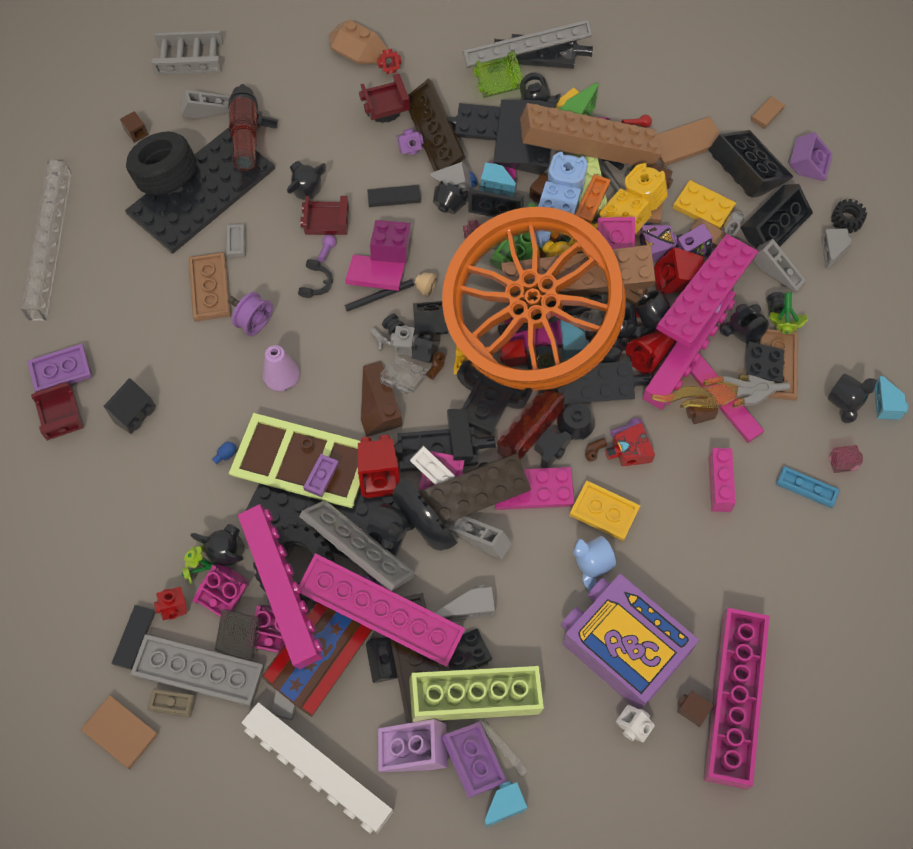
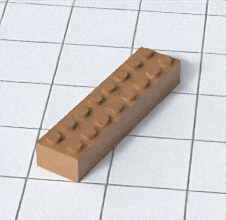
(589, 136)
(634, 264)

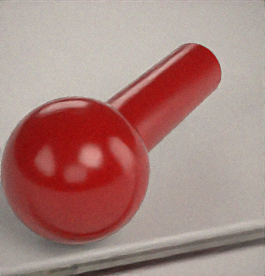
(644, 121)

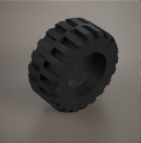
(303, 537)

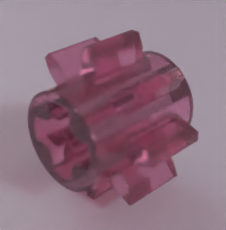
(471, 226)

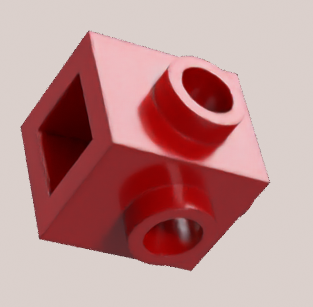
(395, 61)
(170, 603)

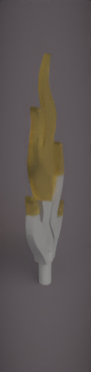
(748, 386)

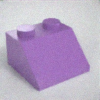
(811, 157)

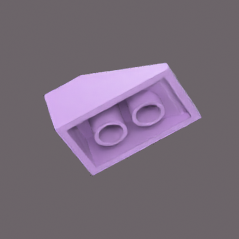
(412, 747)

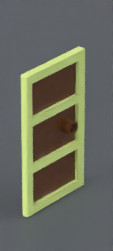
(286, 453)

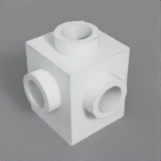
(635, 723)

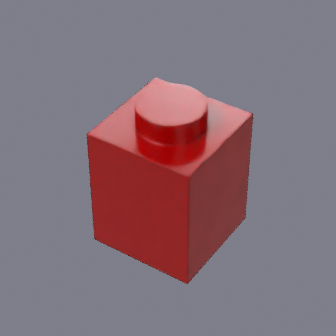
(514, 353)

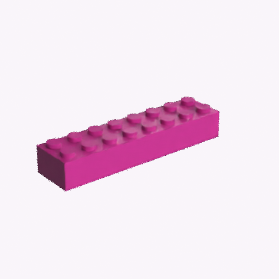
(737, 699)

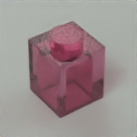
(845, 459)

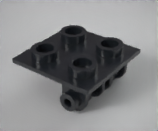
(765, 362)
(470, 652)

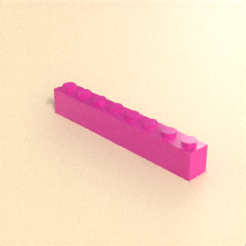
(680, 358)
(280, 587)

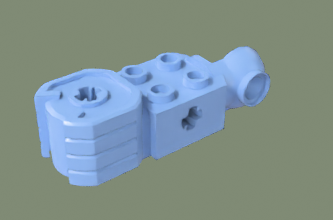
(563, 188)

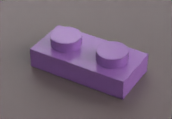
(321, 475)

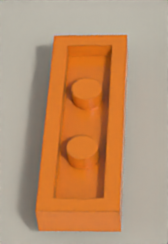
(592, 198)

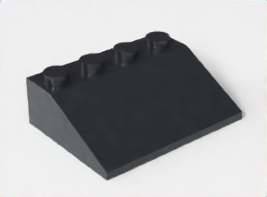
(509, 146)
(749, 162)

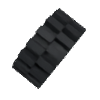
(851, 208)

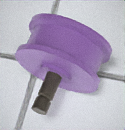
(251, 313)

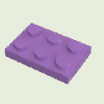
(60, 367)
(474, 759)

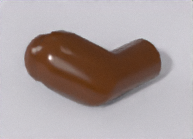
(437, 364)
(593, 447)

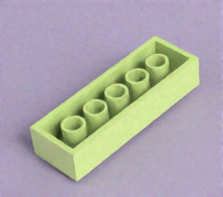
(475, 693)

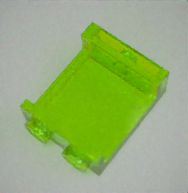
(498, 75)

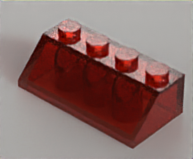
(532, 424)

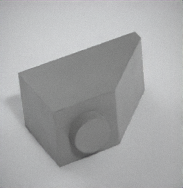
(456, 175)
(834, 245)

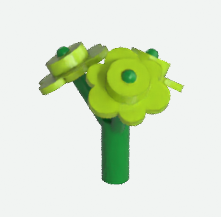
(783, 324)
(192, 559)

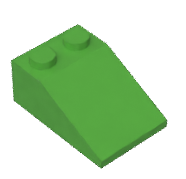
(583, 102)

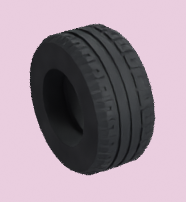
(161, 163)

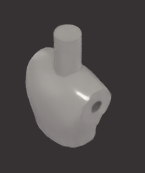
(733, 223)

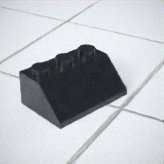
(492, 201)

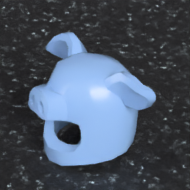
(594, 559)

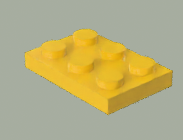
(704, 203)
(604, 510)

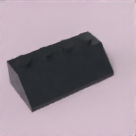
(778, 216)

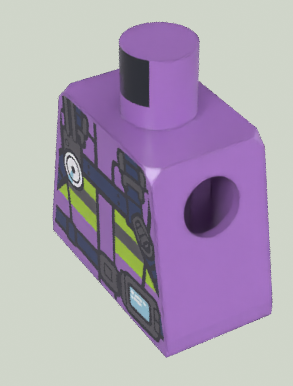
(696, 241)

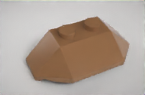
(356, 42)

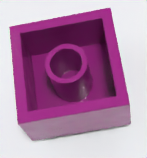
(390, 241)

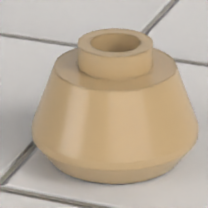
(426, 283)

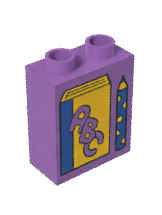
(627, 640)

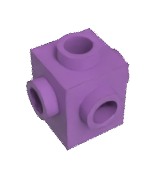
(403, 142)

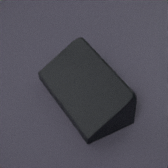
(381, 660)

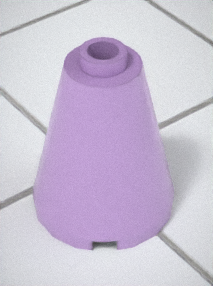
(279, 369)

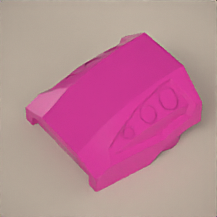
(221, 589)
(269, 632)

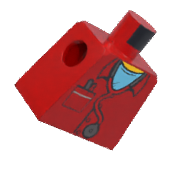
(631, 447)

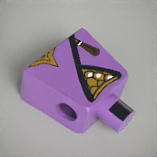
(660, 239)

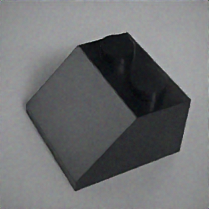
(429, 318)
(129, 406)

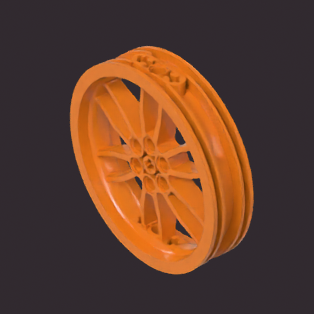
(506, 227)

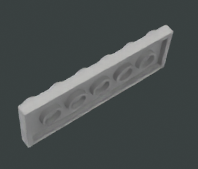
(357, 545)
(197, 670)

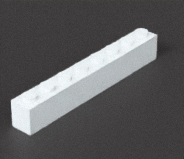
(318, 768)

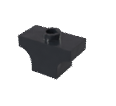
(425, 348)
(551, 446)

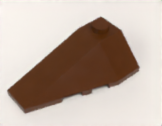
(378, 403)

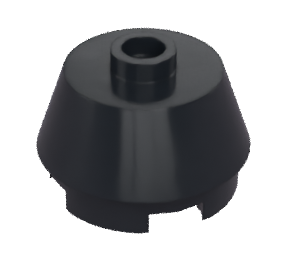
(448, 198)
(576, 420)

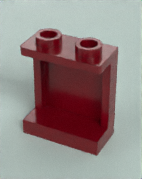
(385, 99)
(325, 217)
(57, 411)

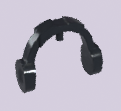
(308, 292)

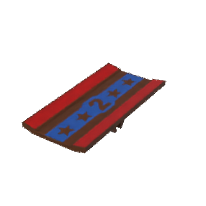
(310, 685)

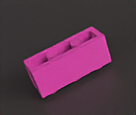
(721, 480)

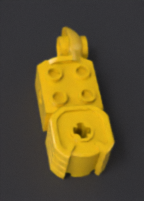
(644, 193)

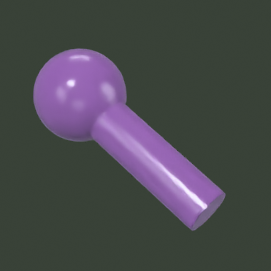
(328, 241)
(632, 422)

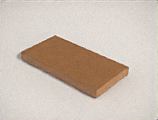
(687, 140)
(209, 286)
(789, 344)

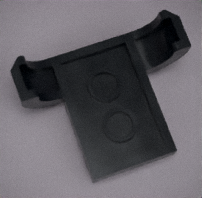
(488, 398)

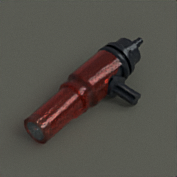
(244, 126)

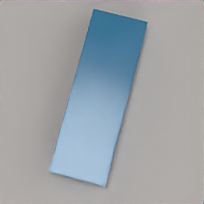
(808, 487)

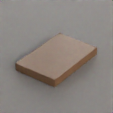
(119, 732)

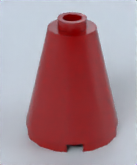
(649, 351)

